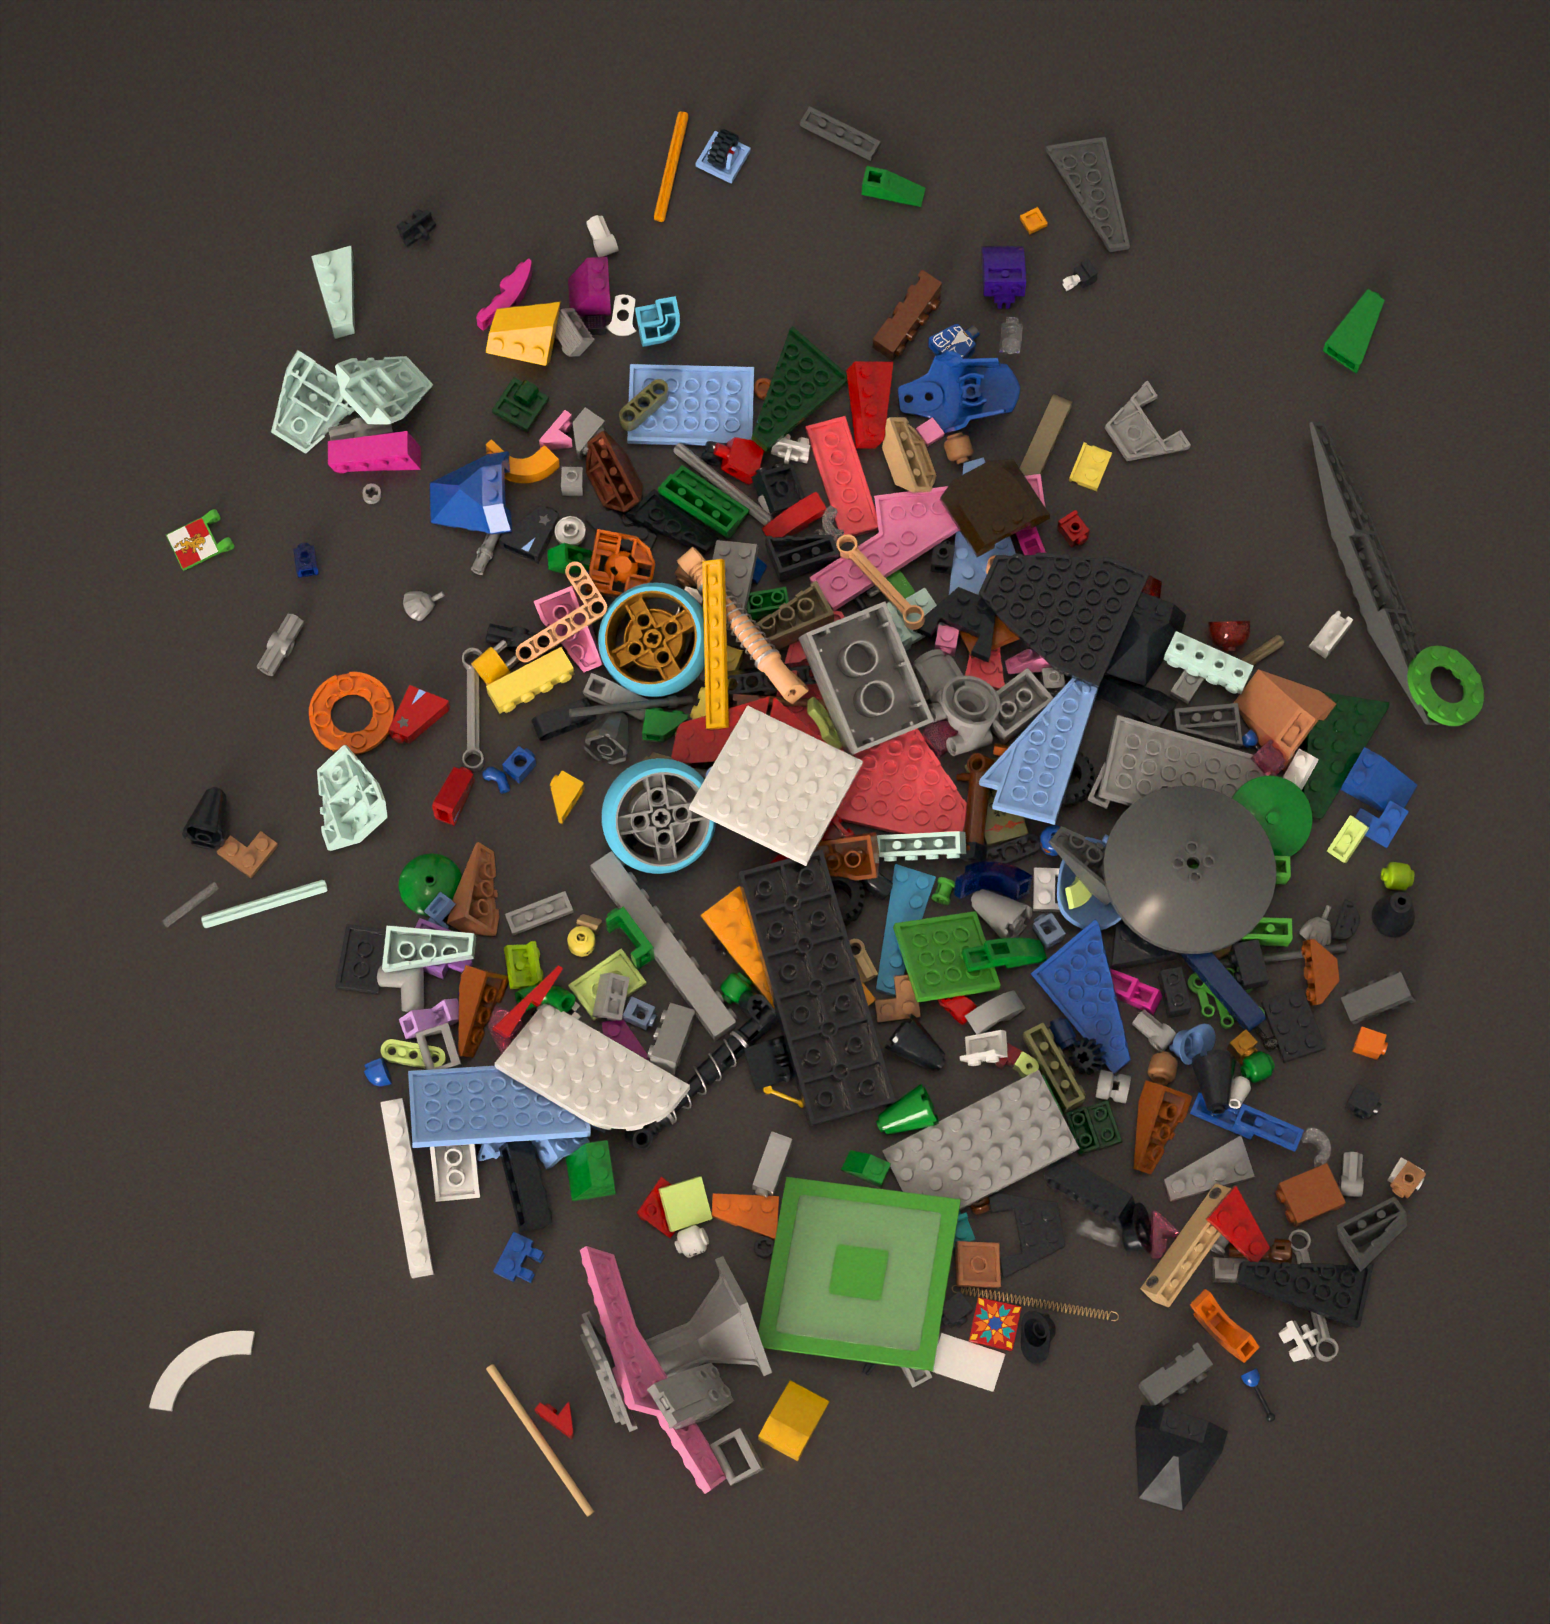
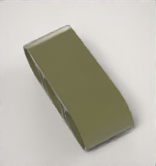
(645, 396)

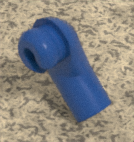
(498, 776)

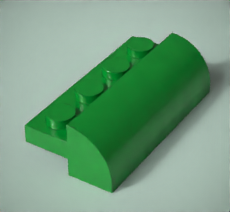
(704, 501)

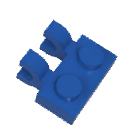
(514, 1256)

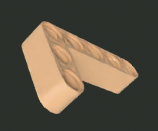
(568, 620)

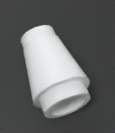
(1240, 1090)

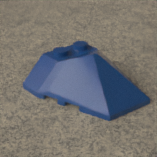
(473, 496)

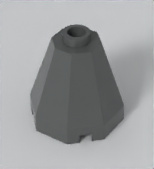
(609, 738)

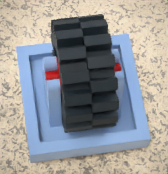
(723, 155)

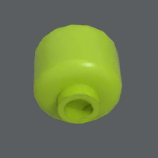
(1397, 876)

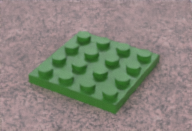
(935, 960)

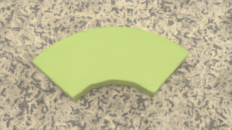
(824, 722)
(1077, 894)

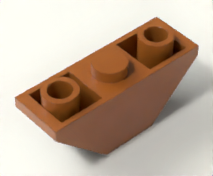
(1320, 971)

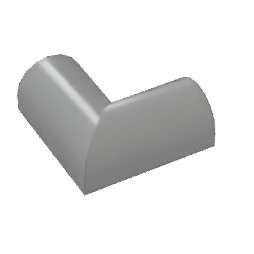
(411, 984)

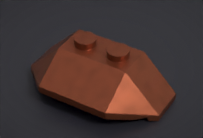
(612, 473)

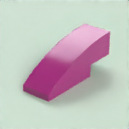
(1135, 993)

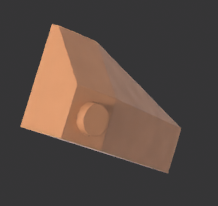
(476, 896)

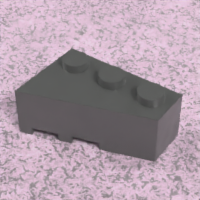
(1210, 723)
(1378, 997)
(1176, 1376)

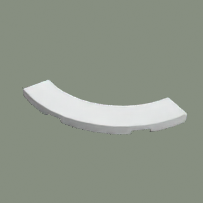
(194, 1358)

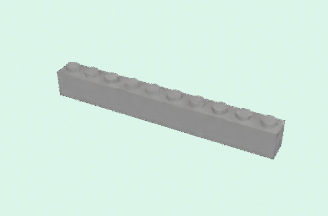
(667, 950)

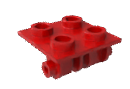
(653, 1210)

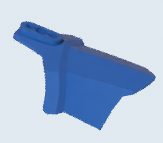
(961, 391)

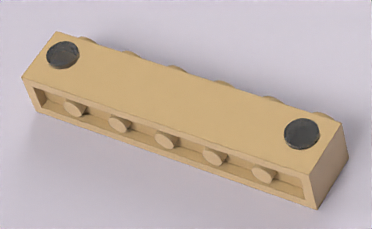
(1185, 1252)

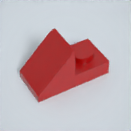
(562, 1422)

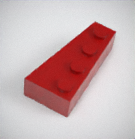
(869, 400)

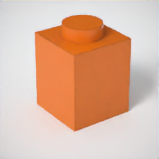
(1370, 1043)

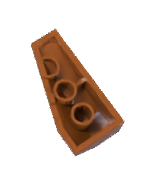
(852, 856)
(477, 998)
(1158, 1115)

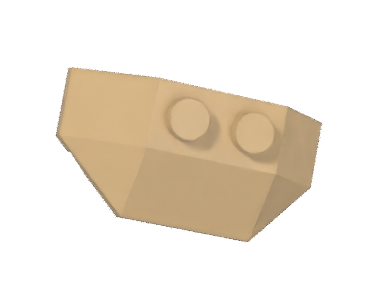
(907, 456)

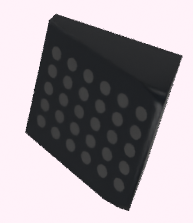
(596, 324)

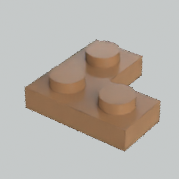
(248, 858)
(899, 1006)

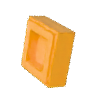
(1033, 220)

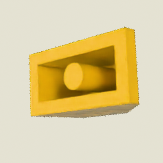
(565, 794)

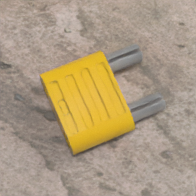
(491, 666)

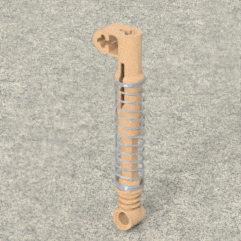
(766, 658)

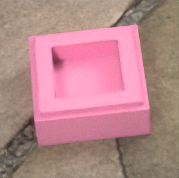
(930, 431)

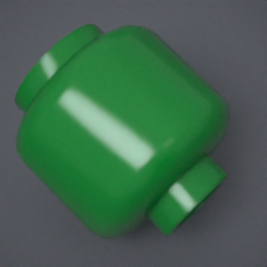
(734, 986)
(1257, 1067)

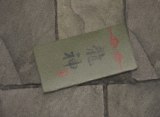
(1001, 825)

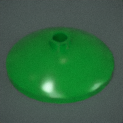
(418, 893)

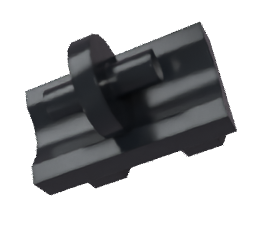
(417, 228)

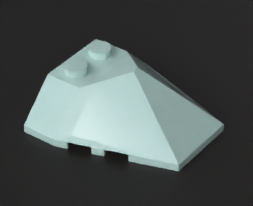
(382, 388)
(308, 403)
(350, 800)

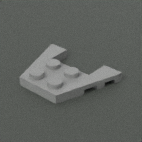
(1135, 433)

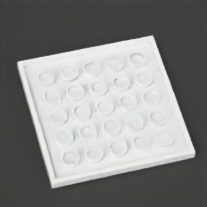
(776, 785)

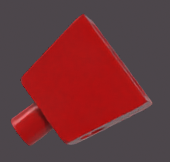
(740, 458)

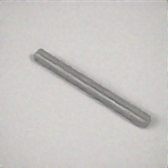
(722, 483)

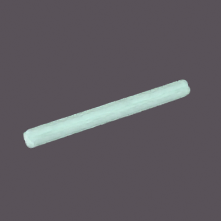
(264, 903)

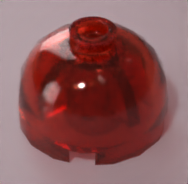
(1229, 633)

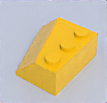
(524, 332)

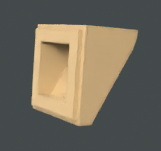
(590, 922)

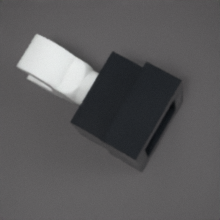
(1083, 274)

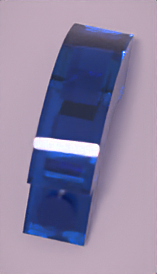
(993, 876)

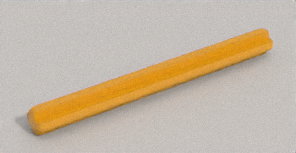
(671, 166)

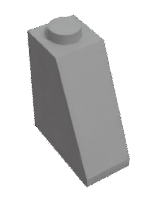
(772, 1164)

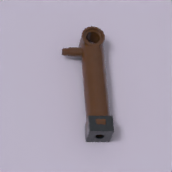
(976, 808)

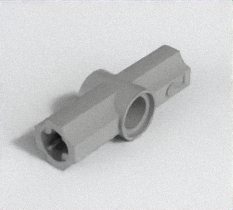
(358, 428)
(280, 644)

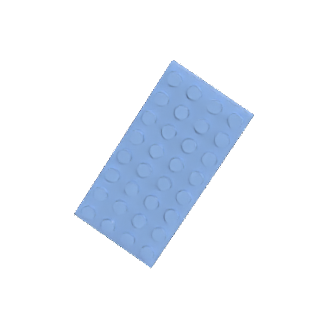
(481, 1108)

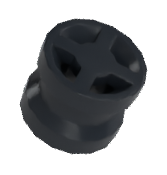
(708, 455)

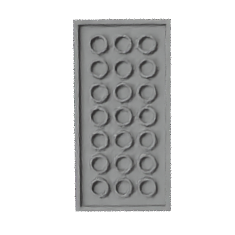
(1154, 758)
(985, 1144)

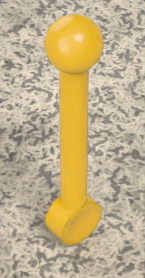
(768, 1090)

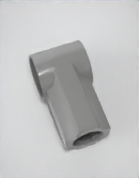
(1158, 1034)
(1350, 1181)

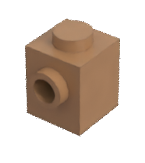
(1407, 1180)

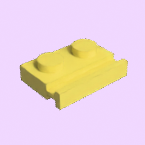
(1090, 466)

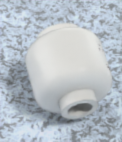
(692, 1241)

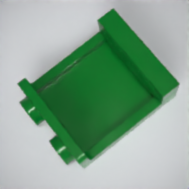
(644, 950)

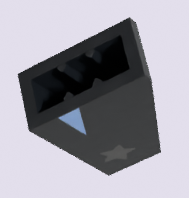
(531, 534)

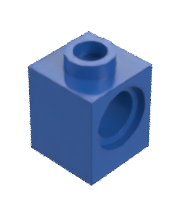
(516, 772)

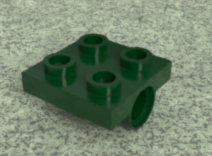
(520, 404)

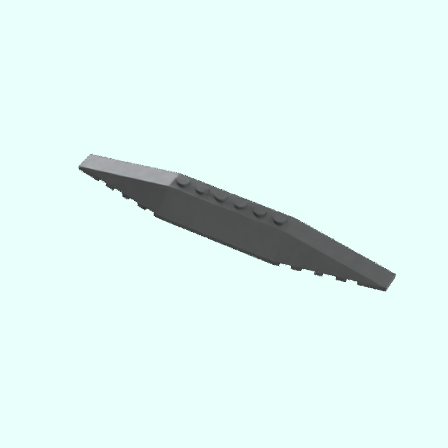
(1366, 564)

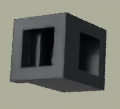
(941, 563)

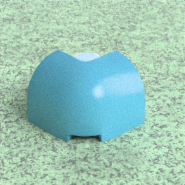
(658, 321)

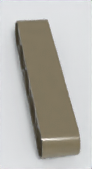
(1046, 436)

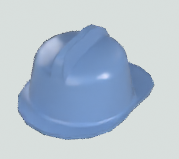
(1192, 1042)

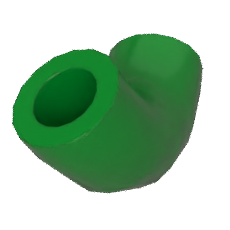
(556, 997)

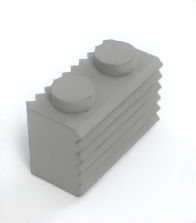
(572, 333)

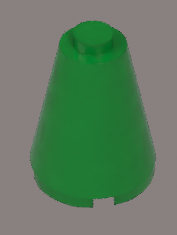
(908, 1113)

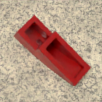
(796, 517)

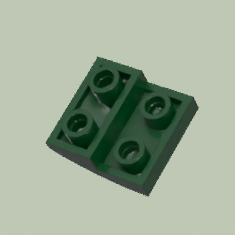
(1094, 1127)

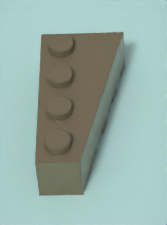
(800, 615)

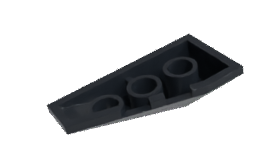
(1135, 701)

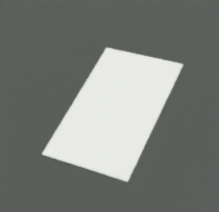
(968, 1362)

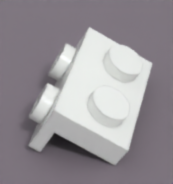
(985, 1047)

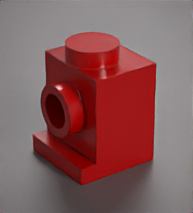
(1072, 536)

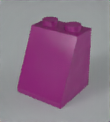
(590, 288)

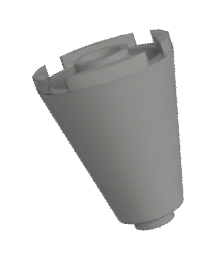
(1001, 913)

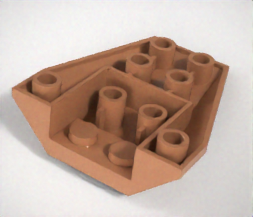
(1282, 711)

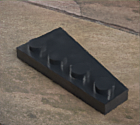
(669, 520)

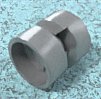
(1105, 1085)

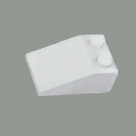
(455, 1172)

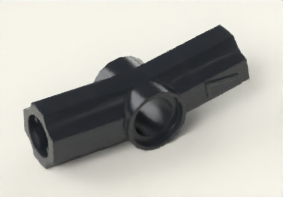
(513, 637)

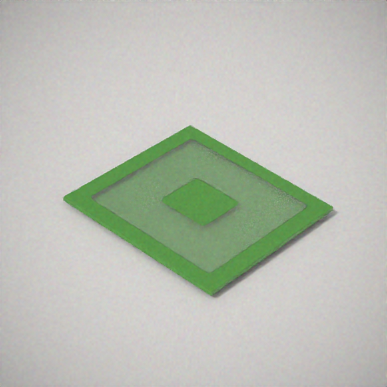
(859, 1273)

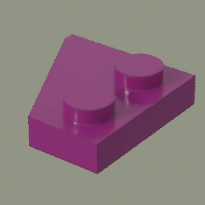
(621, 1033)

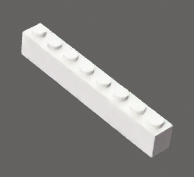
(407, 1188)

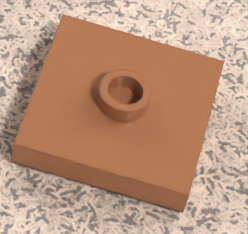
(977, 1264)

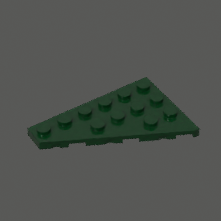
(798, 388)
(1338, 745)

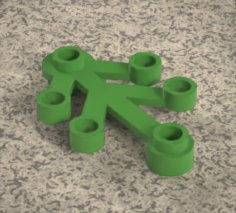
(1201, 992)

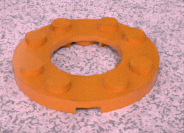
(351, 684)

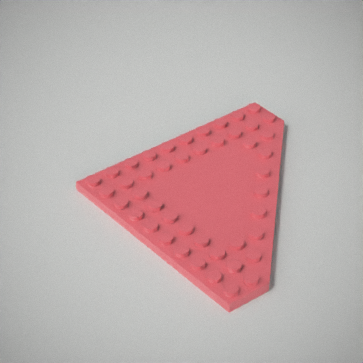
(899, 782)

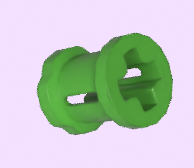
(943, 891)

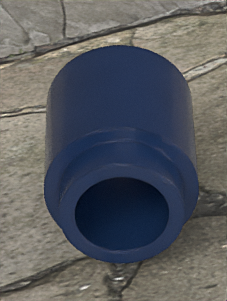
(1063, 1033)

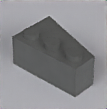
(1372, 1231)

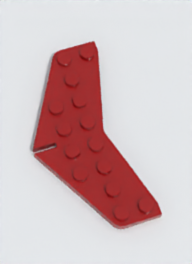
(698, 744)

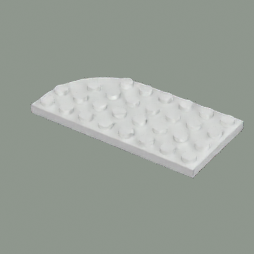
(589, 1073)

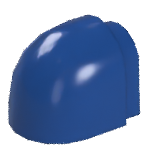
(378, 1073)

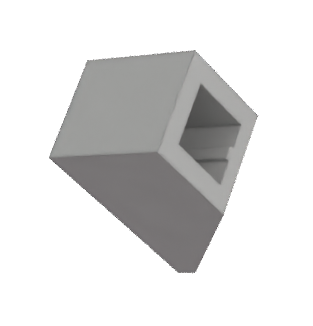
(585, 428)

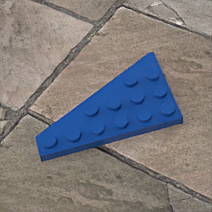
(1084, 991)

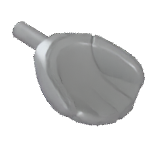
(419, 604)
(1318, 928)

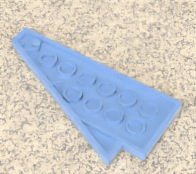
(1039, 763)

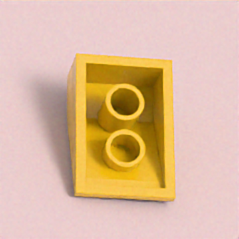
(793, 1420)

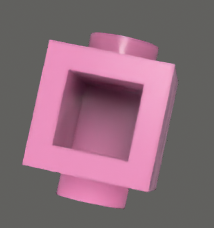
(947, 639)

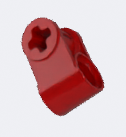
(958, 1007)

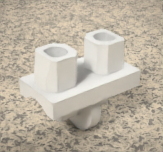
(792, 449)
(1303, 1349)

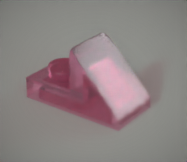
(1160, 1228)

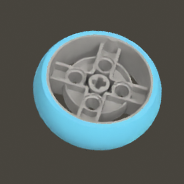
(618, 823)

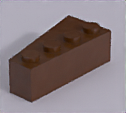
(908, 316)

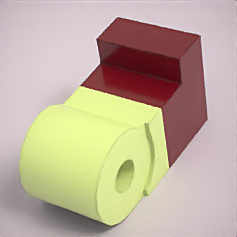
(1018, 1061)

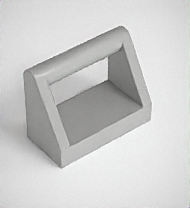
(450, 1043)
(748, 1451)

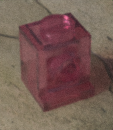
(1269, 759)

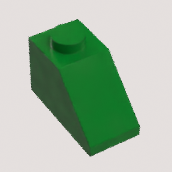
(566, 553)
(866, 1167)

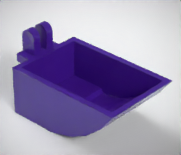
(1003, 273)

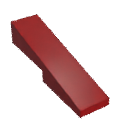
(536, 996)

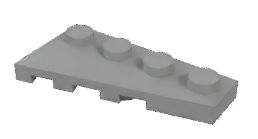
(1222, 1166)

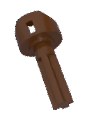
(1278, 1253)

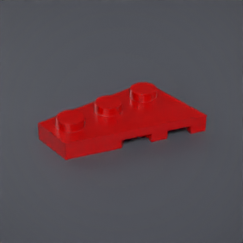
(1238, 1226)

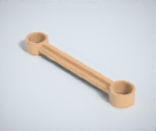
(880, 582)

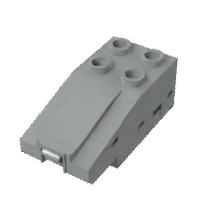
(691, 1396)

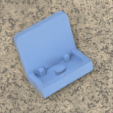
(553, 1150)

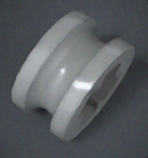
(367, 489)

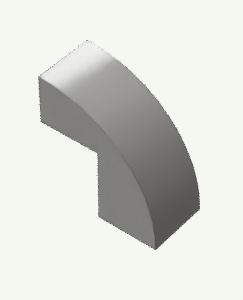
(997, 1009)

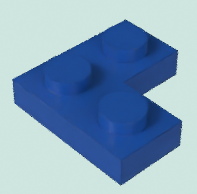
(1383, 828)

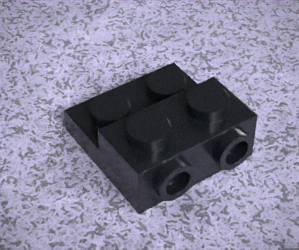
(778, 486)

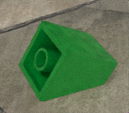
(590, 1171)

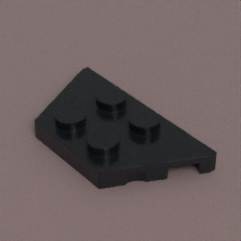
(618, 522)

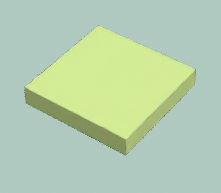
(685, 1203)

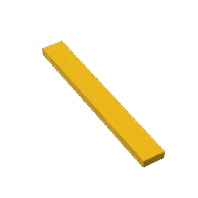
(715, 644)

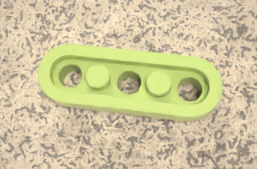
(403, 1052)

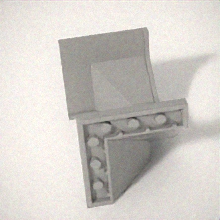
(717, 1333)

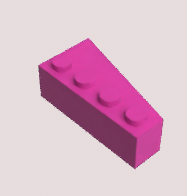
(375, 453)

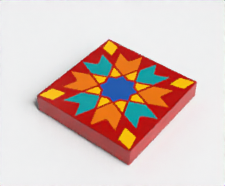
(995, 1324)

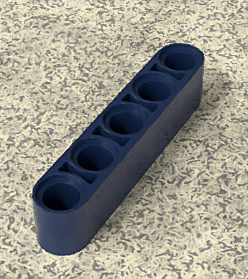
(1226, 989)

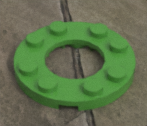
(1422, 692)

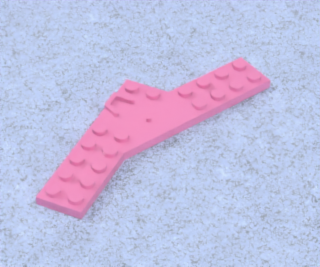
(907, 529)
(637, 1366)

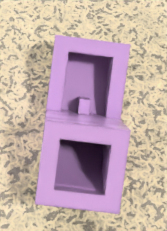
(420, 1020)

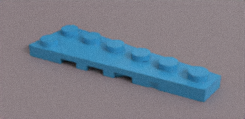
(907, 903)

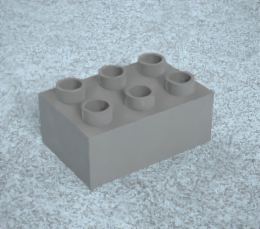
(865, 678)

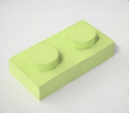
(1348, 839)

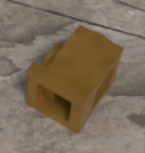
(1242, 1046)

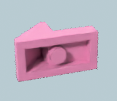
(555, 437)

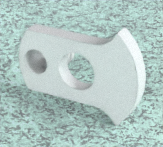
(618, 327)

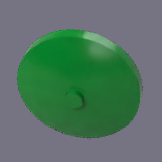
(1280, 810)

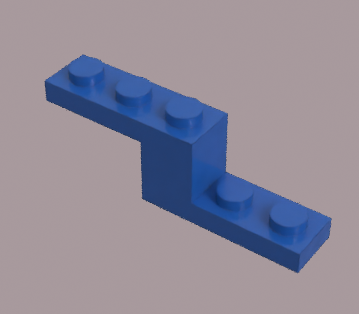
(1249, 1122)

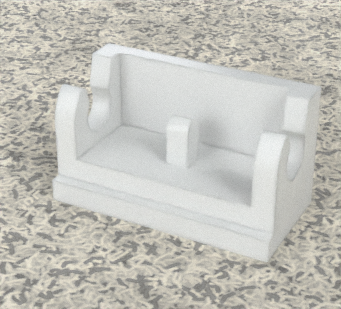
(1330, 634)

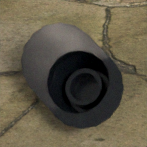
(1137, 1232)
(1036, 1334)

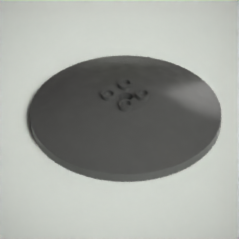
(1181, 905)

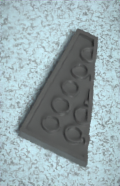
(1091, 179)

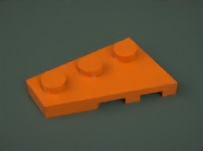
(748, 1211)

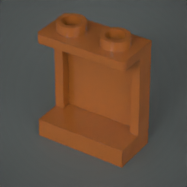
(1310, 1195)

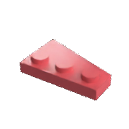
(989, 672)

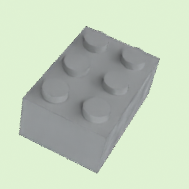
(1020, 704)

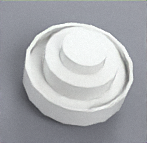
(570, 530)

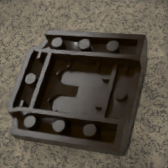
(992, 504)

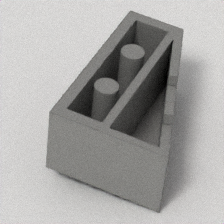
(671, 1037)

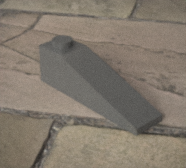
(1083, 859)

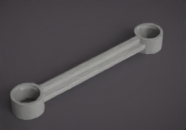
(473, 712)
(1319, 1321)

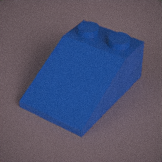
(1378, 782)

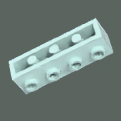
(1208, 663)
(922, 844)

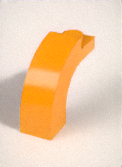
(529, 469)

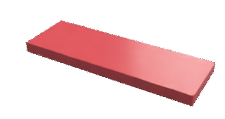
(843, 476)

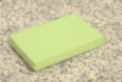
(618, 963)

